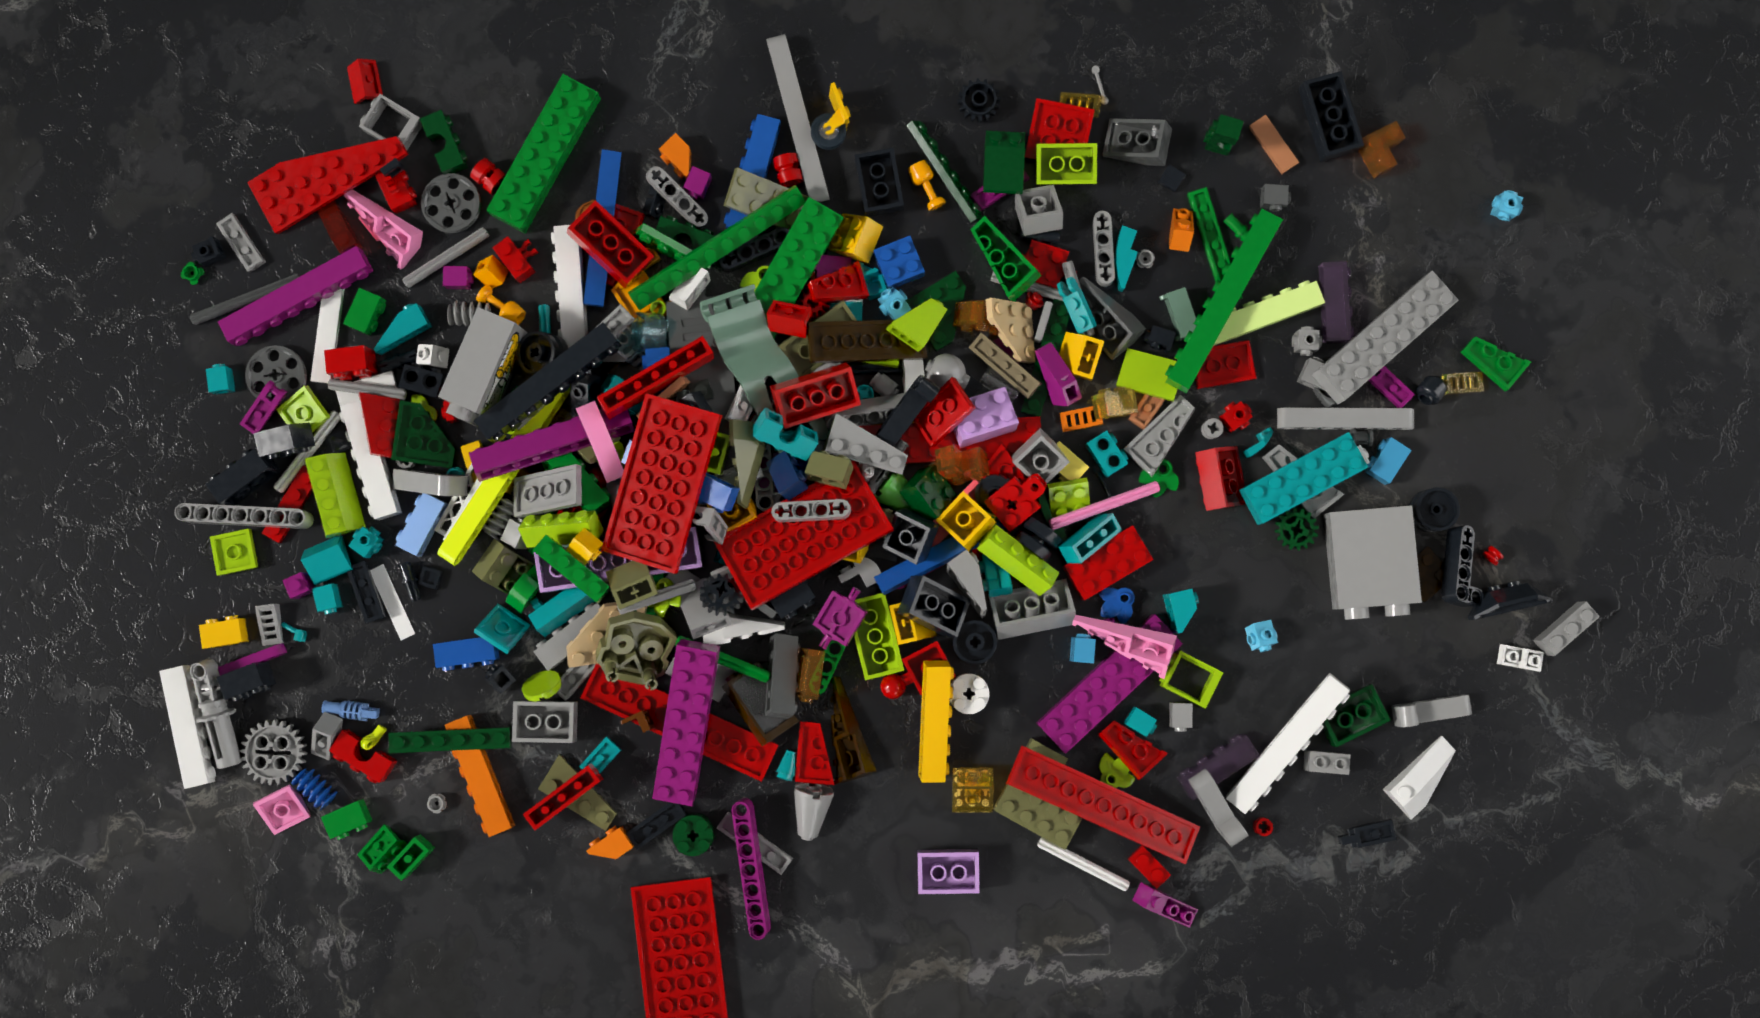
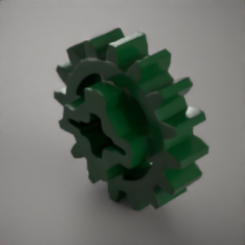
(1305, 531)

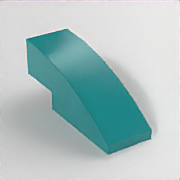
(1124, 256)

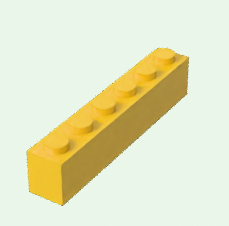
(934, 721)

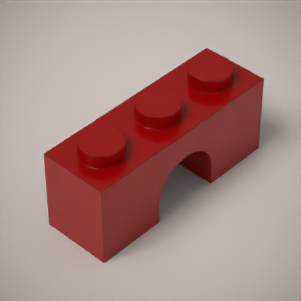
(347, 749)

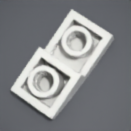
(911, 371)
(1520, 658)

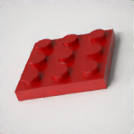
(1058, 124)

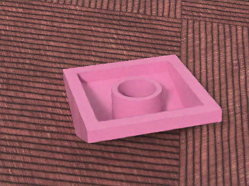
(282, 809)

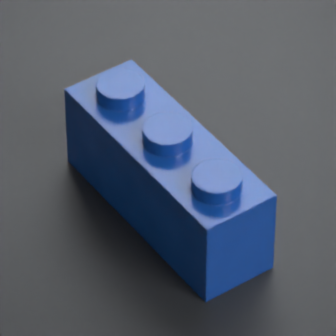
(464, 653)

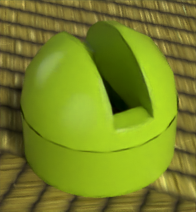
(654, 304)

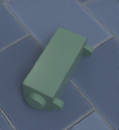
(1180, 312)

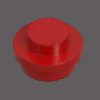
(1034, 300)

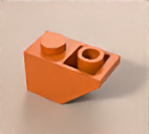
(677, 154)
(1181, 230)
(613, 845)

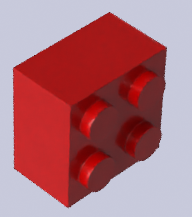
(350, 362)

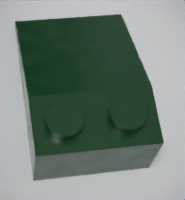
(1004, 162)
(1356, 716)

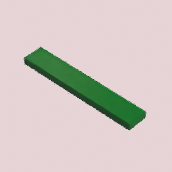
(1209, 232)

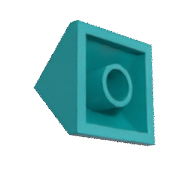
(326, 560)

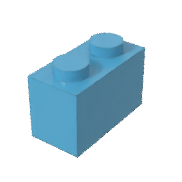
(1387, 461)
(1082, 648)

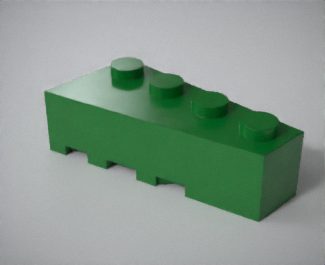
(1009, 265)

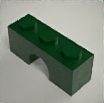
(437, 127)
(1223, 134)
(675, 230)

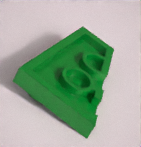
(1497, 364)

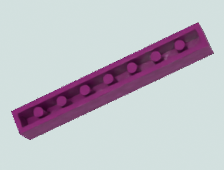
(295, 296)
(541, 445)

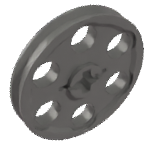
(442, 200)
(270, 368)

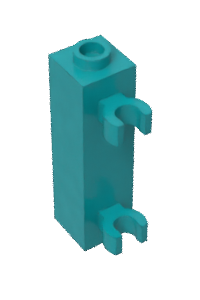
(558, 610)

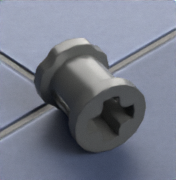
(1362, 437)

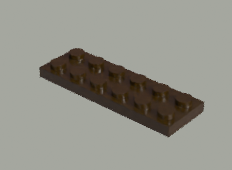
(857, 342)

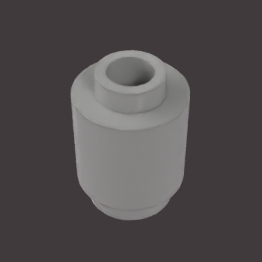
(884, 385)

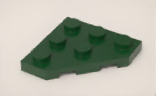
(948, 291)
(419, 438)

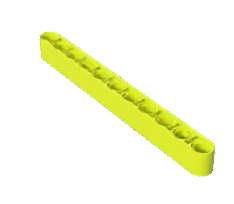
(490, 493)

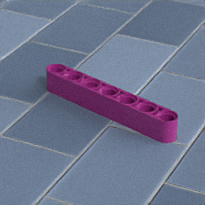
(747, 877)

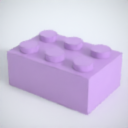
(990, 419)
(948, 871)

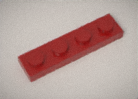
(294, 498)

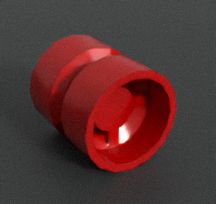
(787, 166)
(486, 174)

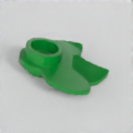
(1165, 480)

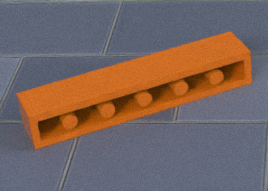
(482, 784)

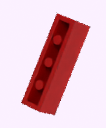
(563, 796)

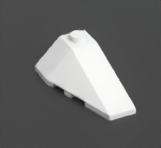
(743, 628)
(1418, 780)

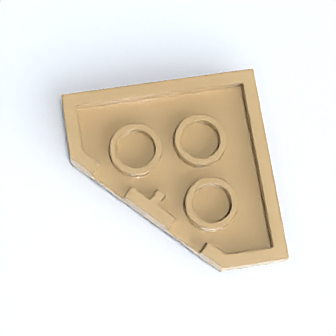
(1014, 327)
(583, 648)

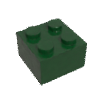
(928, 492)

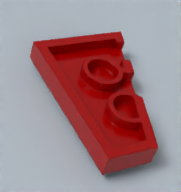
(380, 422)
(1002, 464)

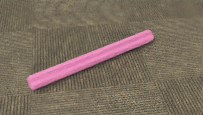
(1104, 505)

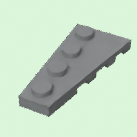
(1157, 438)
(863, 447)
(1280, 457)

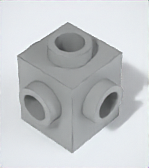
(1300, 343)

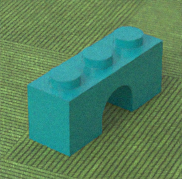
(797, 443)

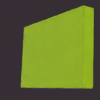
(1146, 374)

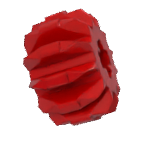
(806, 299)

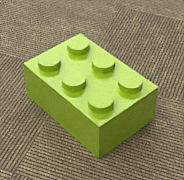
(1066, 163)

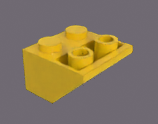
(856, 237)
(1081, 354)
(906, 629)

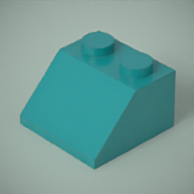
(1180, 608)

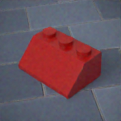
(1220, 477)

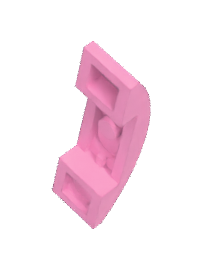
(600, 441)

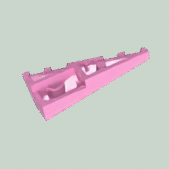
(396, 234)
(1146, 646)

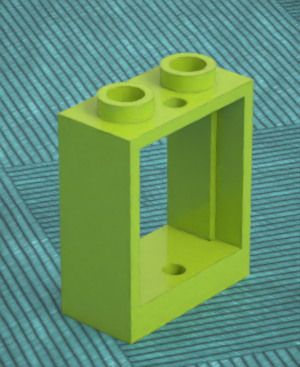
(1209, 687)

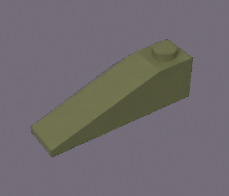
(747, 458)

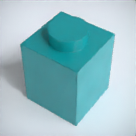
(220, 379)
(327, 598)
(1140, 722)

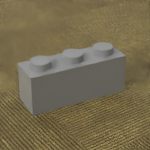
(1566, 628)

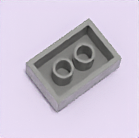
(545, 721)

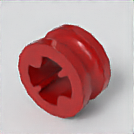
(1493, 555)
(1259, 831)

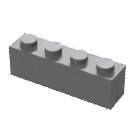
(782, 681)

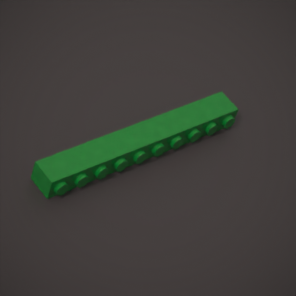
(1223, 301)

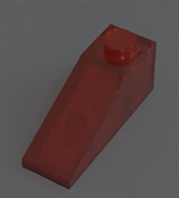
(338, 227)

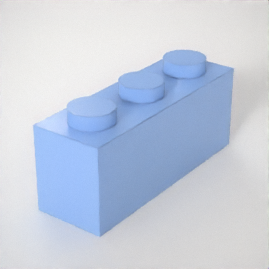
(421, 524)

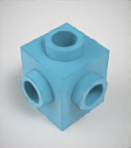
(1507, 205)
(893, 303)
(1261, 636)

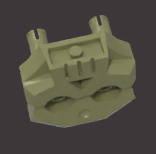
(633, 659)

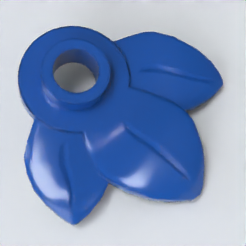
(1115, 605)

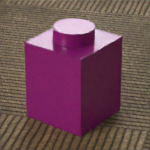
(697, 183)
(457, 277)
(298, 585)

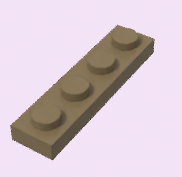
(1005, 365)

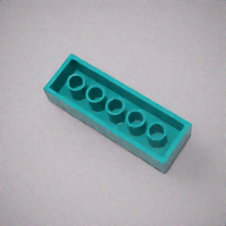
(1303, 478)

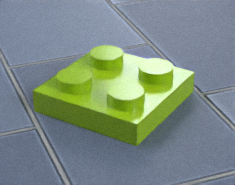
(303, 408)
(1068, 496)
(234, 552)

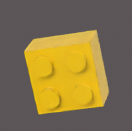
(966, 521)

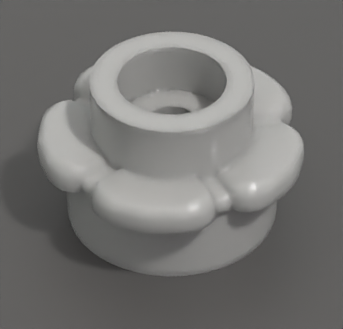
(1150, 258)
(436, 808)

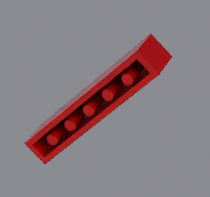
(655, 377)

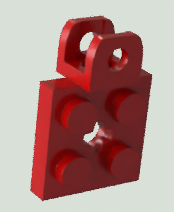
(1023, 493)

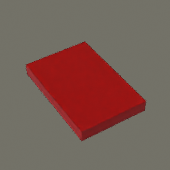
(1227, 365)
(944, 412)

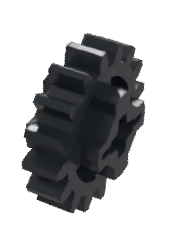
(714, 589)

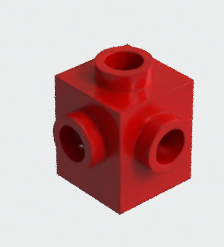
(1230, 419)

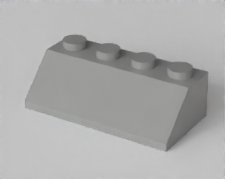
(1029, 613)

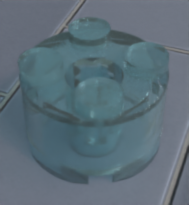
(649, 331)

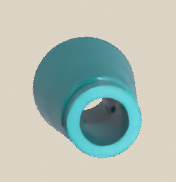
(787, 766)

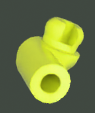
(372, 739)

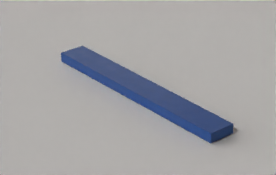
(606, 197)
(938, 556)

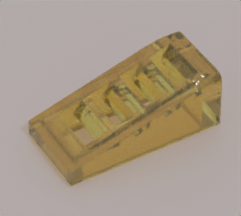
(1080, 97)
(1448, 381)

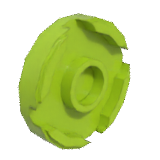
(541, 685)

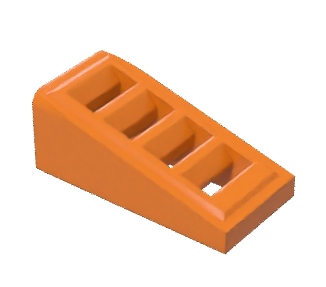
(1072, 413)

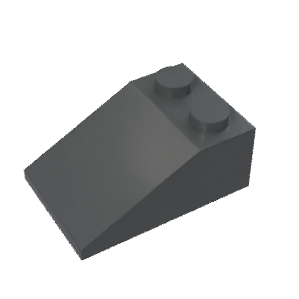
(1138, 141)

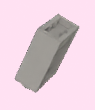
(377, 107)

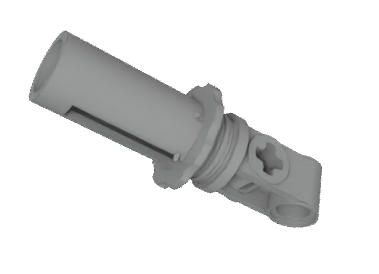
(215, 713)

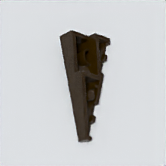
(852, 754)

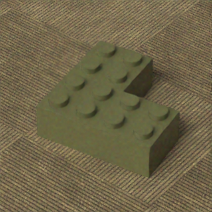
(1035, 814)

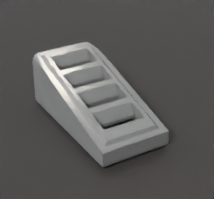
(276, 616)

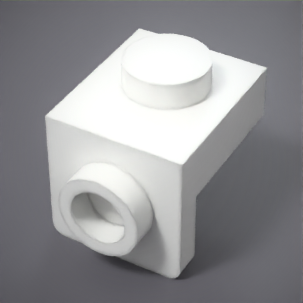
(432, 355)

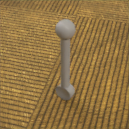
(1095, 70)

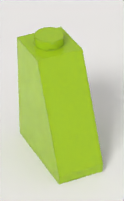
(918, 324)

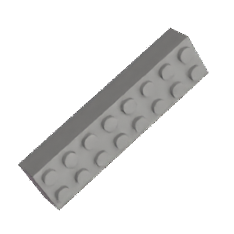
(1385, 337)

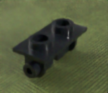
(656, 206)

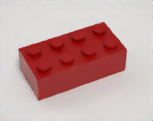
(610, 244)
(815, 395)
(1109, 563)

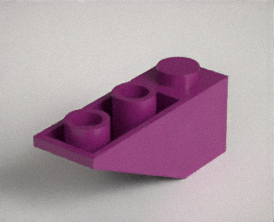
(1057, 376)
(1164, 905)

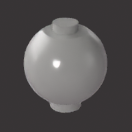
(945, 367)

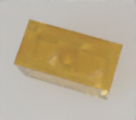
(1114, 403)

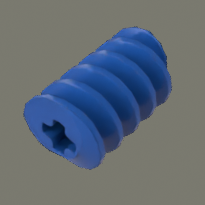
(314, 788)

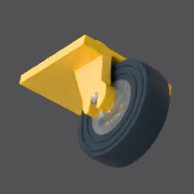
(830, 129)

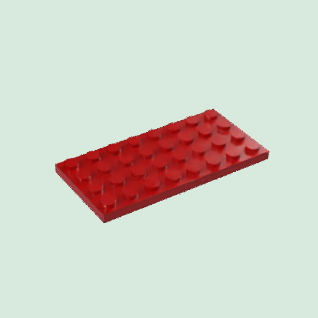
(661, 483)
(776, 556)
(679, 949)

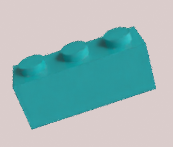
(1090, 538)

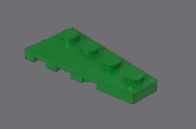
(660, 243)

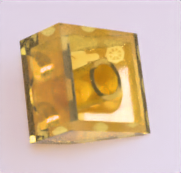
(972, 789)

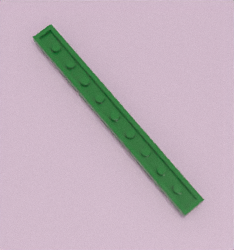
(717, 247)

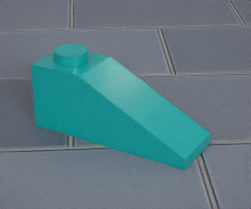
(404, 327)

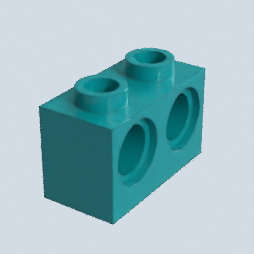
(1102, 456)

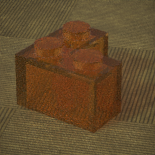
(1377, 148)
(973, 315)
(961, 465)

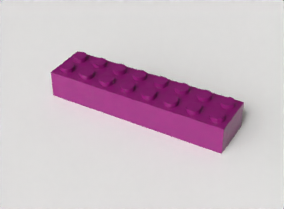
(1097, 694)
(686, 722)

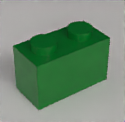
(365, 312)
(346, 819)
(410, 857)

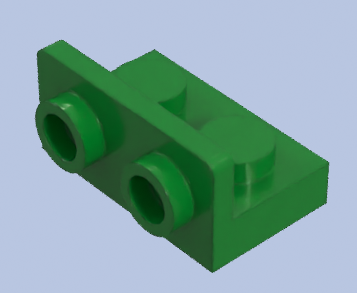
(381, 849)

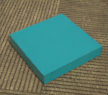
(502, 628)

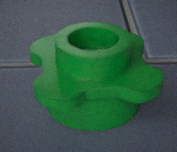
(186, 273)

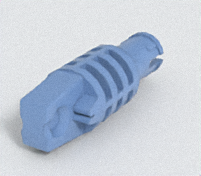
(351, 710)

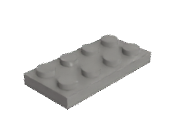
(547, 491)

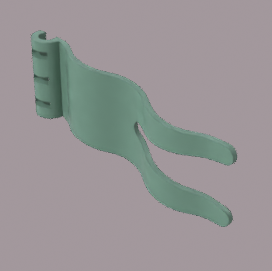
(750, 349)

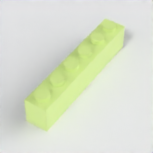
(1271, 310)

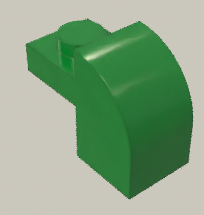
(524, 590)

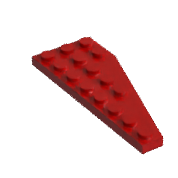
(311, 182)

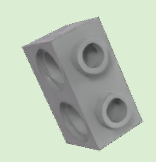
(1326, 762)

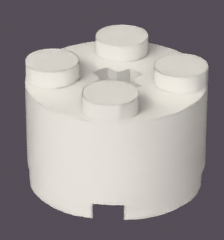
(977, 701)

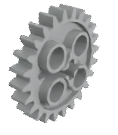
(272, 770)

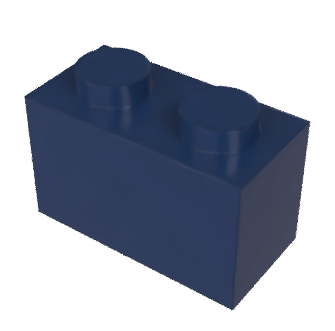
(787, 475)

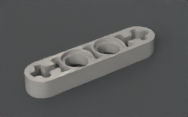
(678, 195)
(1103, 248)
(811, 514)

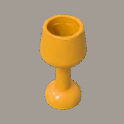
(921, 175)
(510, 310)

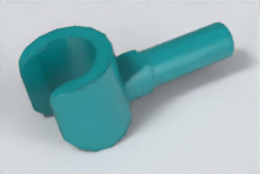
(300, 635)

